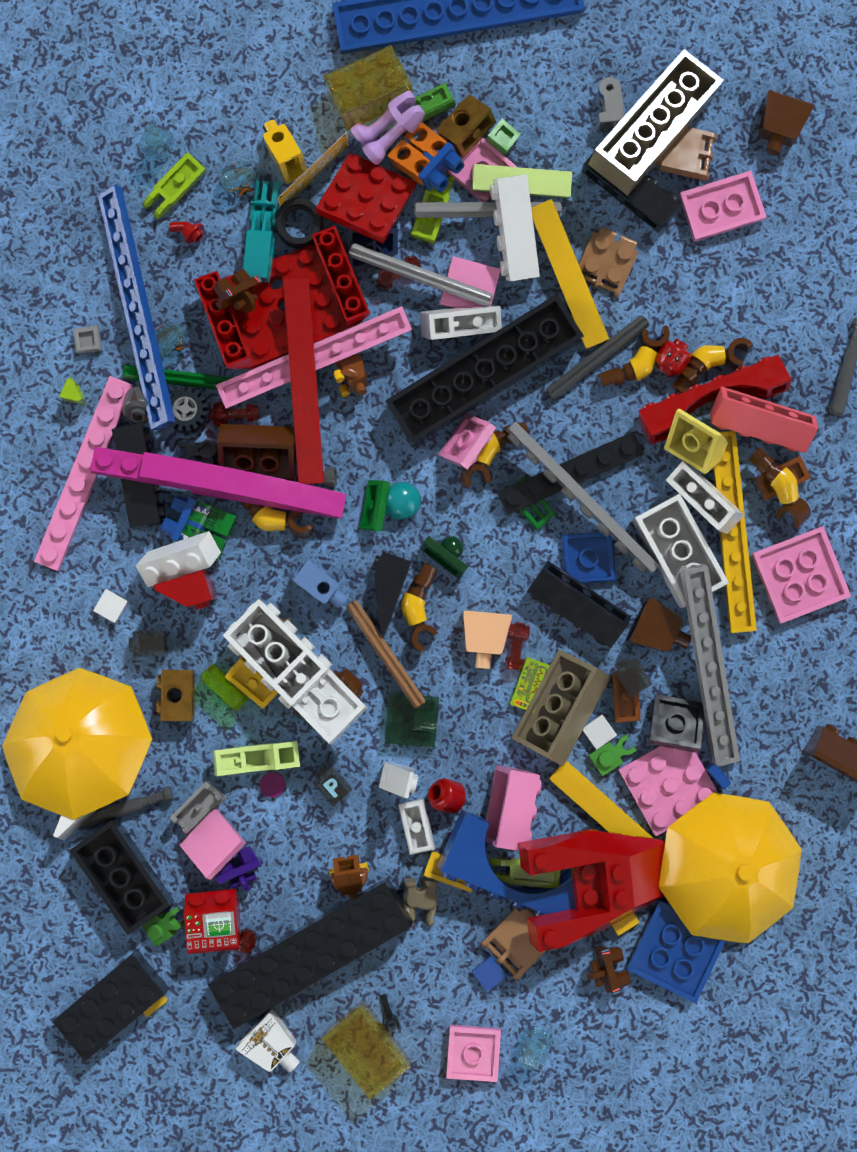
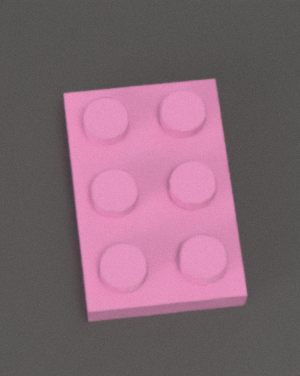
(722, 206)

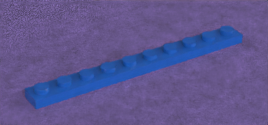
(136, 308)

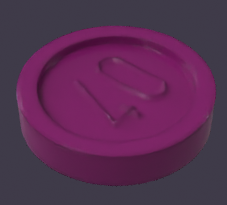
(272, 784)

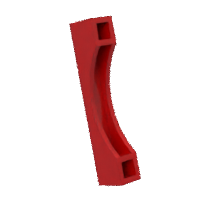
(759, 380)

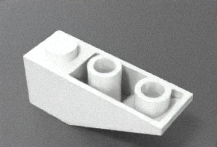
(398, 779)

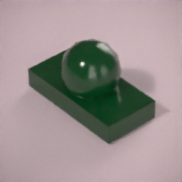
(446, 554)

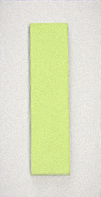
(540, 181)

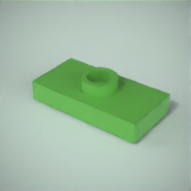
(435, 101)

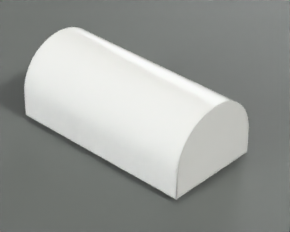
(416, 826)

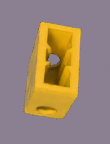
(284, 151)

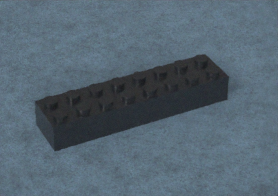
(484, 370)
(310, 953)

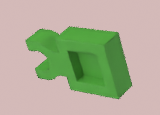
(608, 756)
(163, 926)

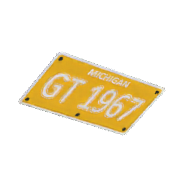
(314, 170)

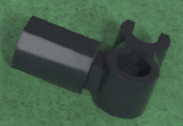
(203, 450)

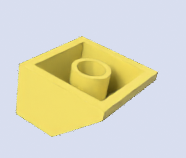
(695, 442)

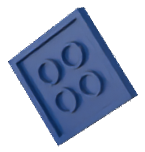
(672, 955)

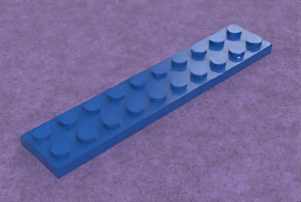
(384, 23)

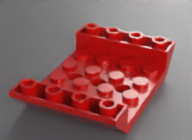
(261, 335)

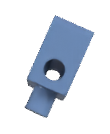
(309, 576)

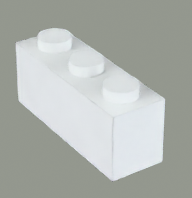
(705, 497)
(178, 559)

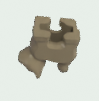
(420, 898)

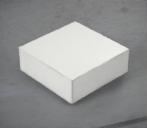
(111, 606)
(599, 731)

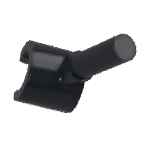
(389, 1016)

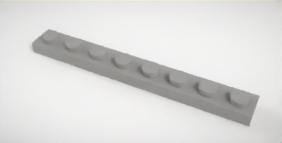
(589, 506)
(710, 664)

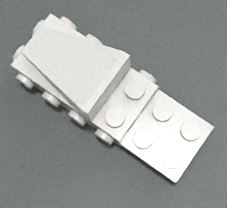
(302, 676)

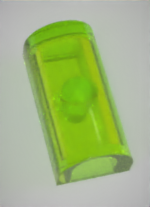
(228, 692)

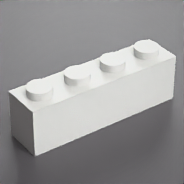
(515, 227)

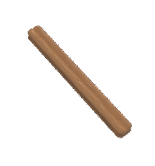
(386, 654)

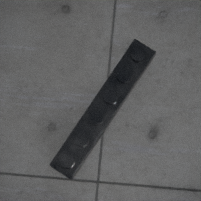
(579, 468)

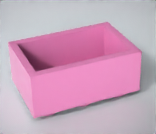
(511, 807)

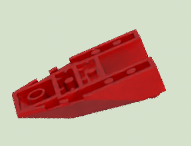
(609, 876)

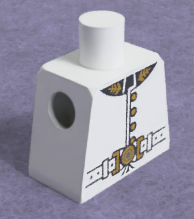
(269, 1043)

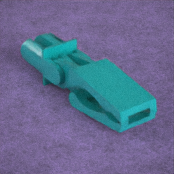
(260, 239)

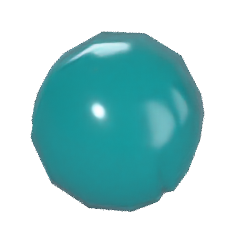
(402, 501)

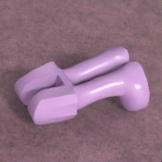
(407, 118)

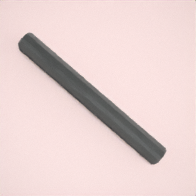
(597, 357)

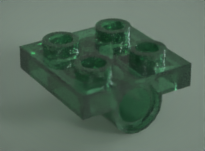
(409, 724)

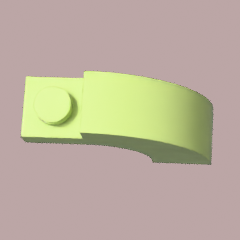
(256, 758)

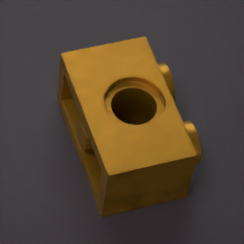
(466, 125)
(185, 708)

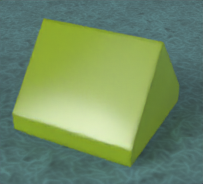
(72, 393)

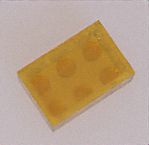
(367, 86)
(366, 1049)

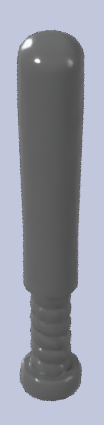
(845, 377)
(118, 810)

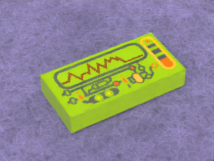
(528, 682)

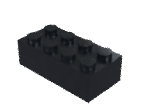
(122, 876)
(110, 1005)

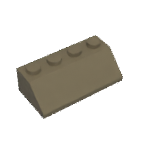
(559, 721)

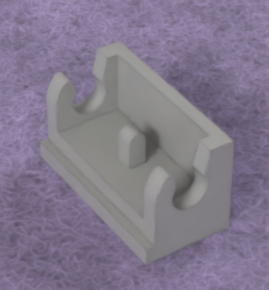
(198, 806)

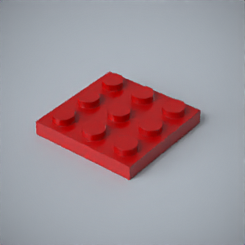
(366, 197)

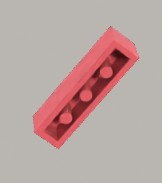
(763, 420)

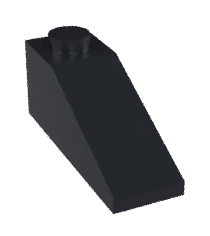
(389, 581)

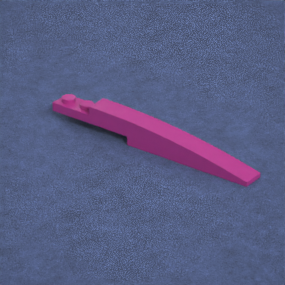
(218, 481)

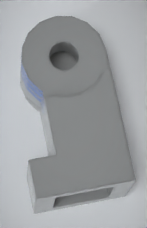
(612, 103)

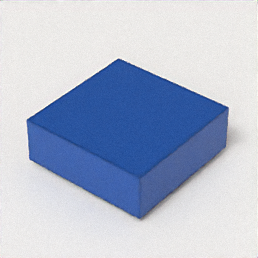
(717, 776)
(489, 973)

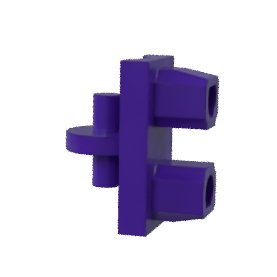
(249, 862)

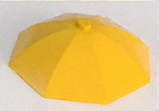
(77, 743)
(730, 868)

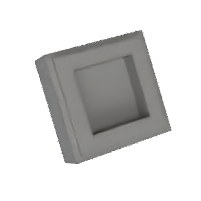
(87, 339)

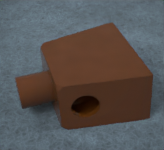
(782, 120)
(658, 628)

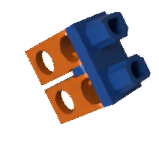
(426, 158)

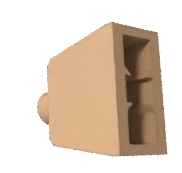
(485, 635)

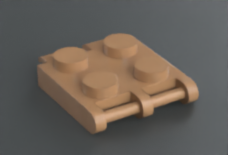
(687, 153)
(608, 259)
(513, 940)

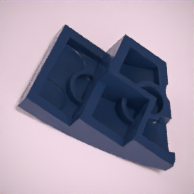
(389, 247)

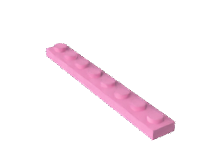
(326, 353)
(80, 480)

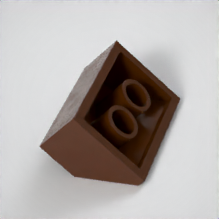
(258, 449)
(834, 750)

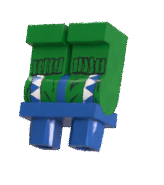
(196, 518)

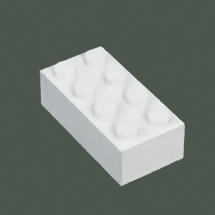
(677, 544)

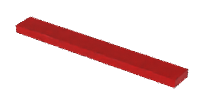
(303, 380)

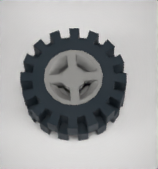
(187, 401)

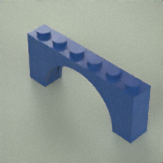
(467, 860)

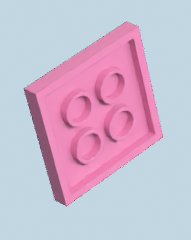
(801, 575)
(666, 785)

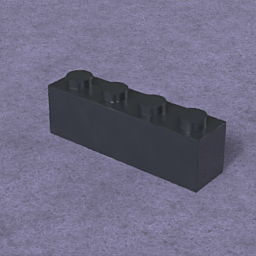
(645, 200)
(140, 497)
(579, 604)

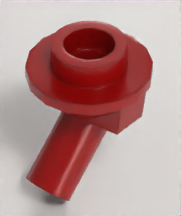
(192, 232)

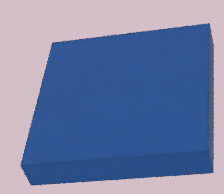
(589, 557)

